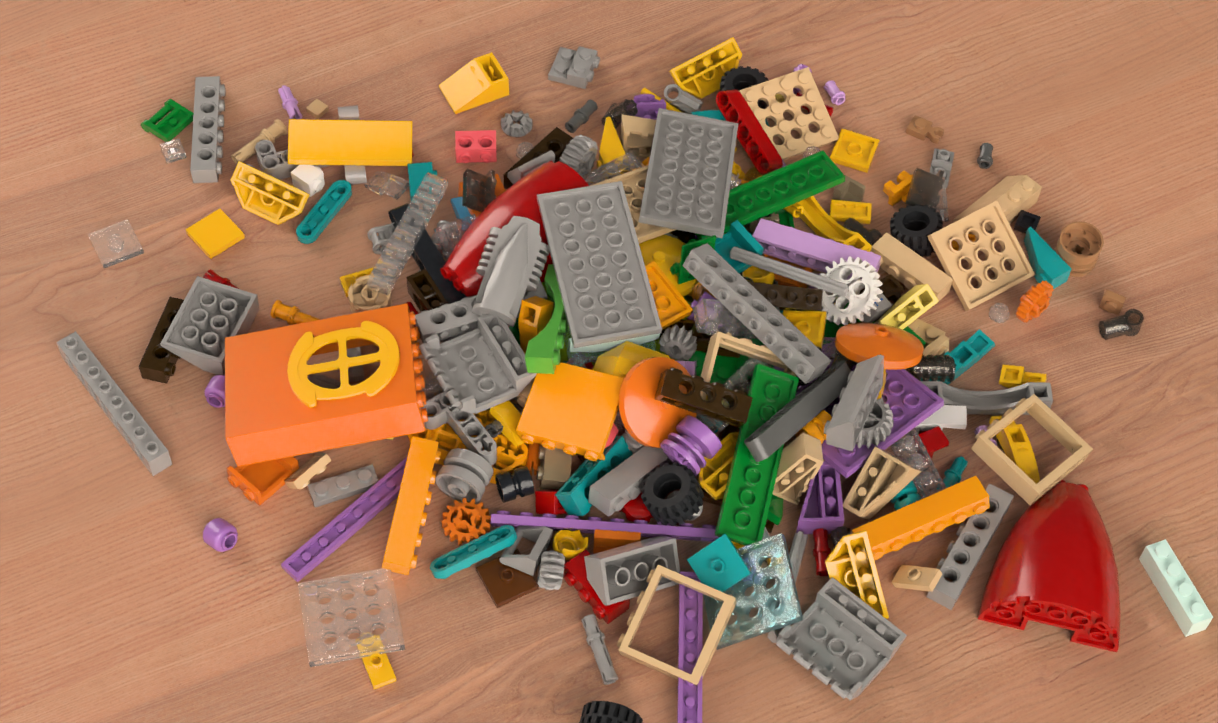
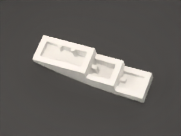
(946, 417)

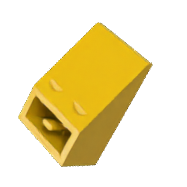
(475, 84)

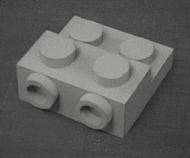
(574, 66)

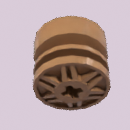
(1080, 247)

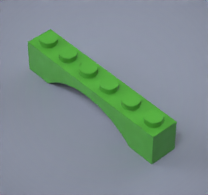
(544, 349)

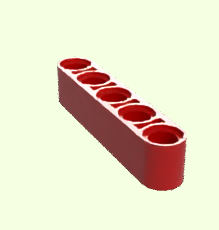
(749, 131)

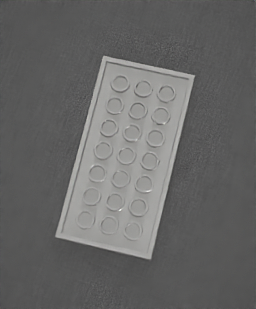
(689, 173)
(598, 264)

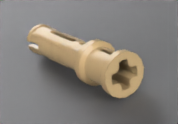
(271, 134)

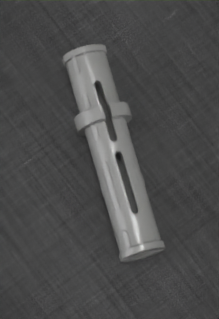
(595, 639)

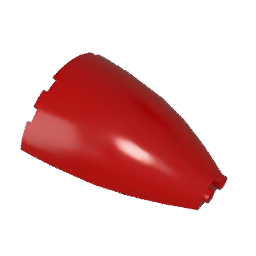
(515, 201)
(1058, 571)

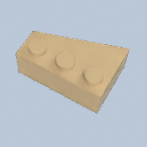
(637, 135)
(878, 483)

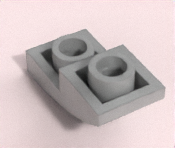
(943, 161)

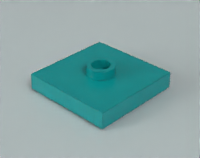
(719, 564)

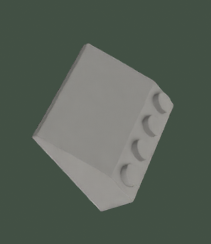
(206, 319)

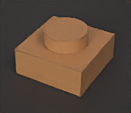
(1112, 302)

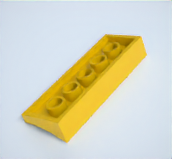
(349, 142)

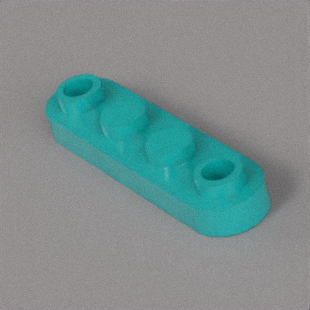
(324, 211)
(473, 552)

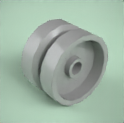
(464, 475)

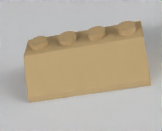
(1012, 194)

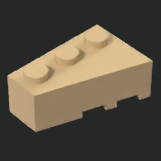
(797, 466)

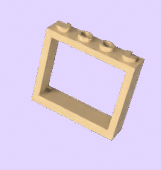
(741, 346)
(1009, 470)
(711, 643)

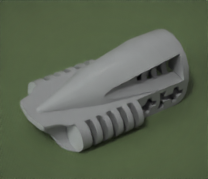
(510, 268)

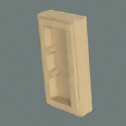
(917, 578)

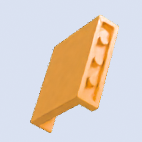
(571, 411)

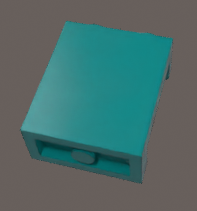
(740, 238)

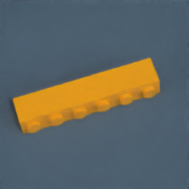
(410, 505)
(926, 516)

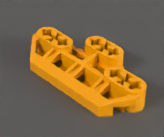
(508, 455)

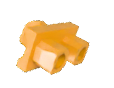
(898, 192)

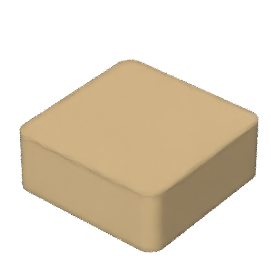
(317, 108)

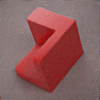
(934, 440)
(547, 502)

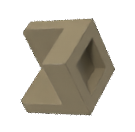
(849, 191)

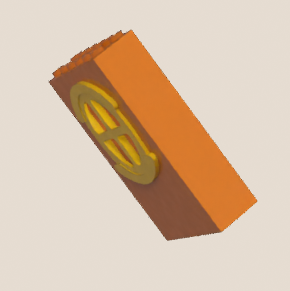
(281, 414)

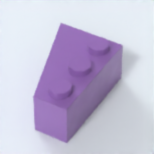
(822, 502)

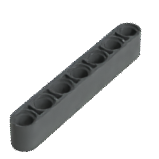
(798, 412)

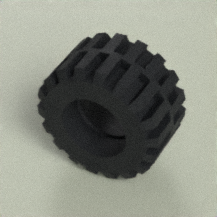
(741, 79)
(913, 226)
(680, 506)
(608, 713)

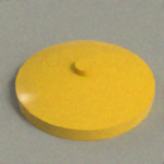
(665, 252)

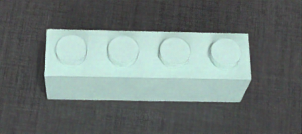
(1175, 588)

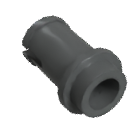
(985, 159)

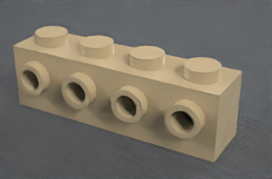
(910, 267)

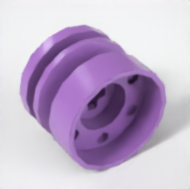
(691, 444)

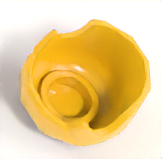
(759, 275)
(569, 543)

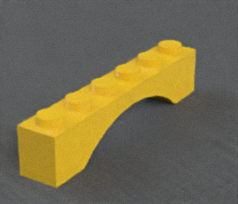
(828, 228)

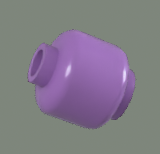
(215, 391)
(220, 535)

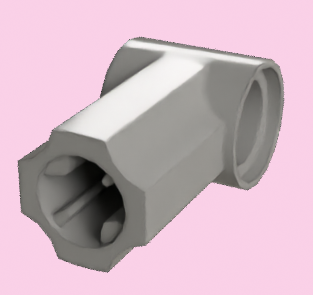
(683, 101)

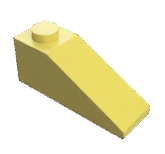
(909, 306)

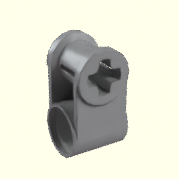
(385, 233)

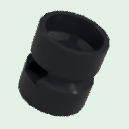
(514, 484)

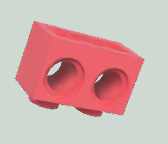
(475, 146)

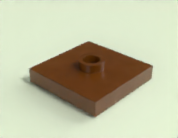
(505, 582)

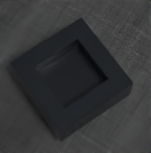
(1025, 221)

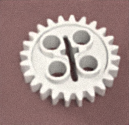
(858, 303)

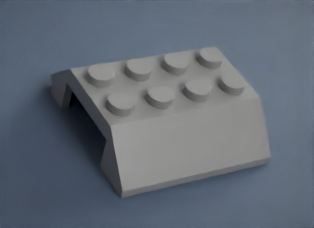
(479, 365)
(842, 640)

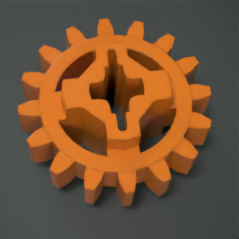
(1034, 301)
(468, 518)

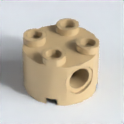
(366, 299)

